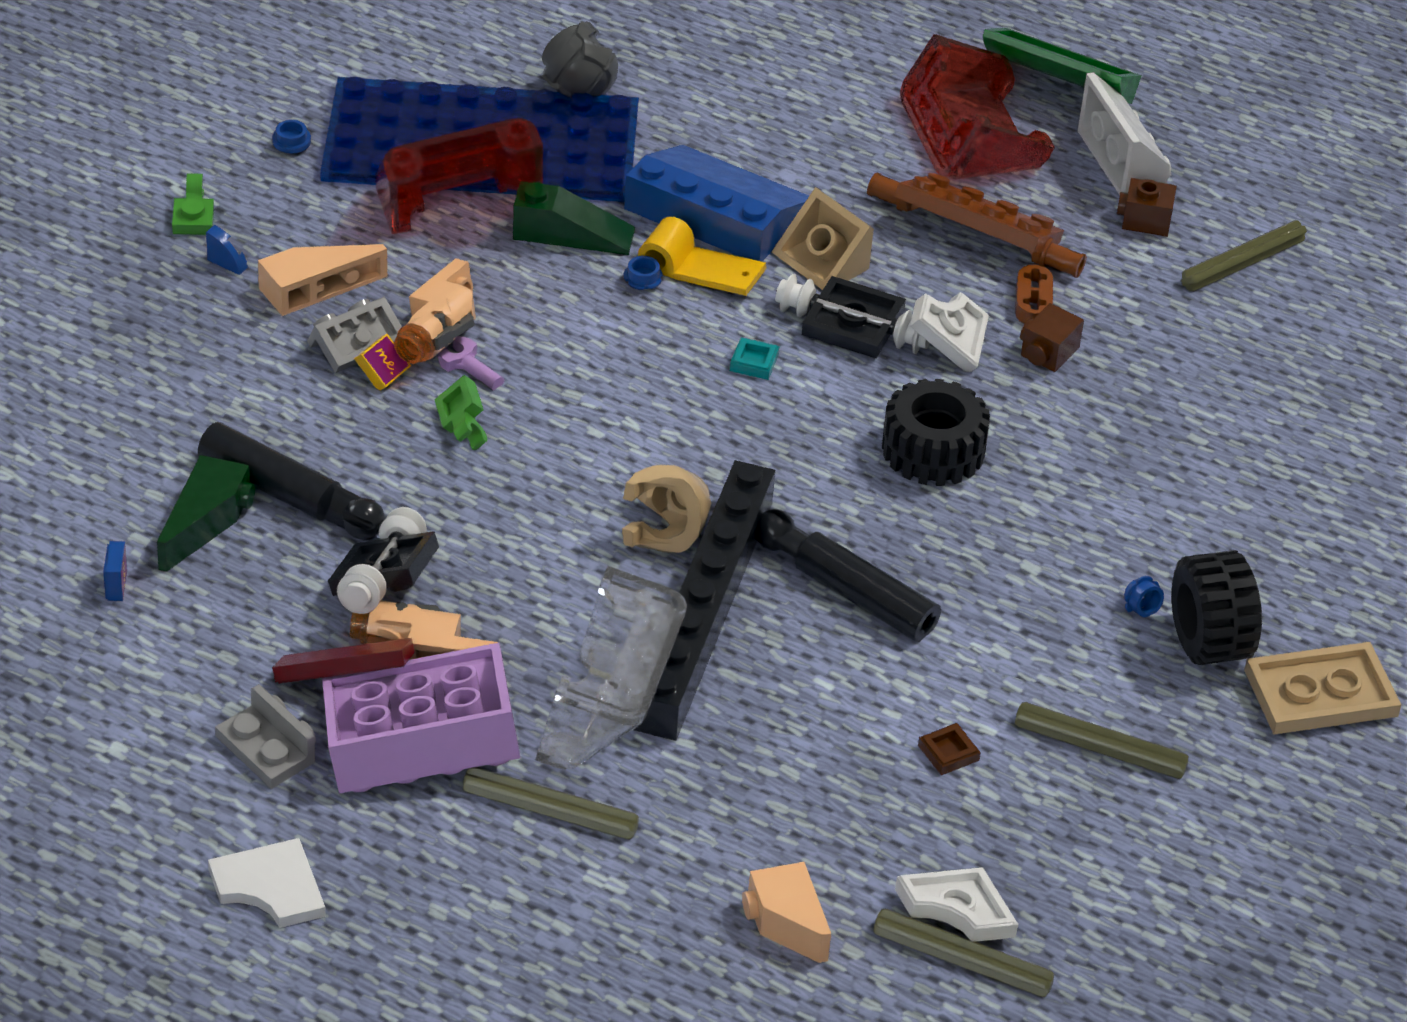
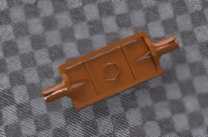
(974, 211)

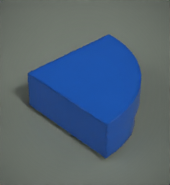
(222, 252)

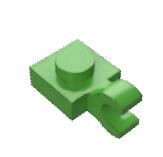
(194, 212)
(458, 410)

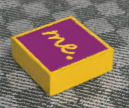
(381, 362)

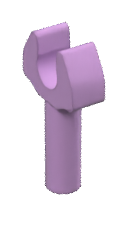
(466, 360)

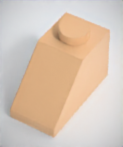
(788, 910)

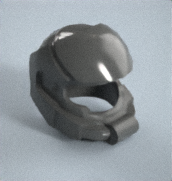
(578, 62)

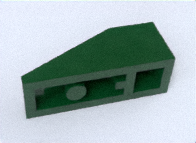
(563, 219)
(204, 509)

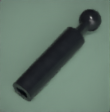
(294, 482)
(850, 575)

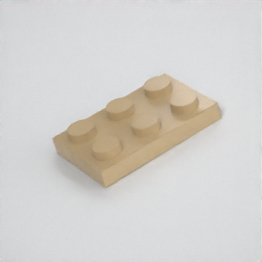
(1322, 688)

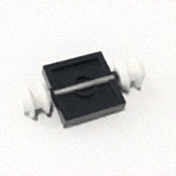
(850, 315)
(384, 563)

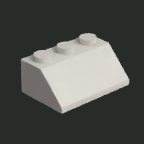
(1118, 137)

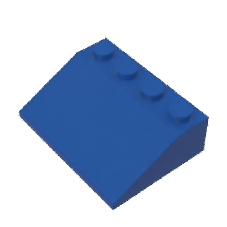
(714, 198)

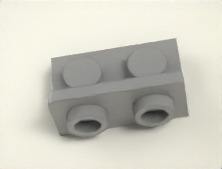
(352, 332)
(269, 738)

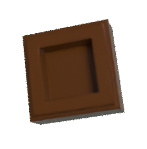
(949, 749)

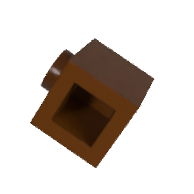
(1147, 206)
(1051, 337)

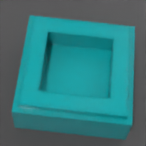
(754, 358)

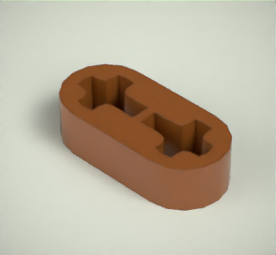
(1026, 294)

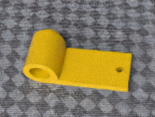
(679, 259)

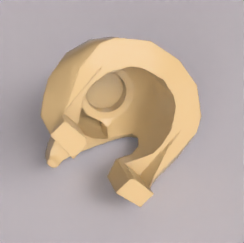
(674, 495)

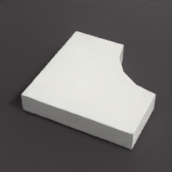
(952, 328)
(271, 878)
(961, 899)

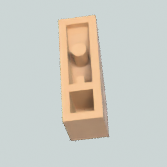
(315, 274)

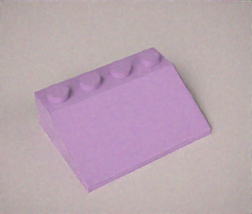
(420, 719)

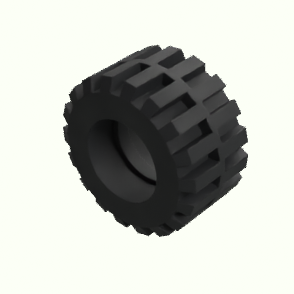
(935, 431)
(1216, 607)

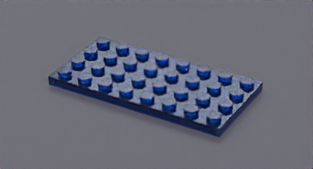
(583, 136)

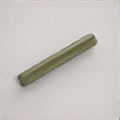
(1243, 255)
(1101, 740)
(551, 802)
(964, 952)

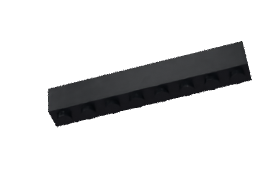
(710, 593)

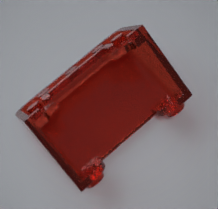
(960, 115)
(501, 150)

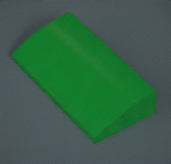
(1058, 61)

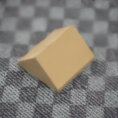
(826, 241)

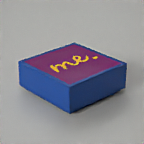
(115, 571)

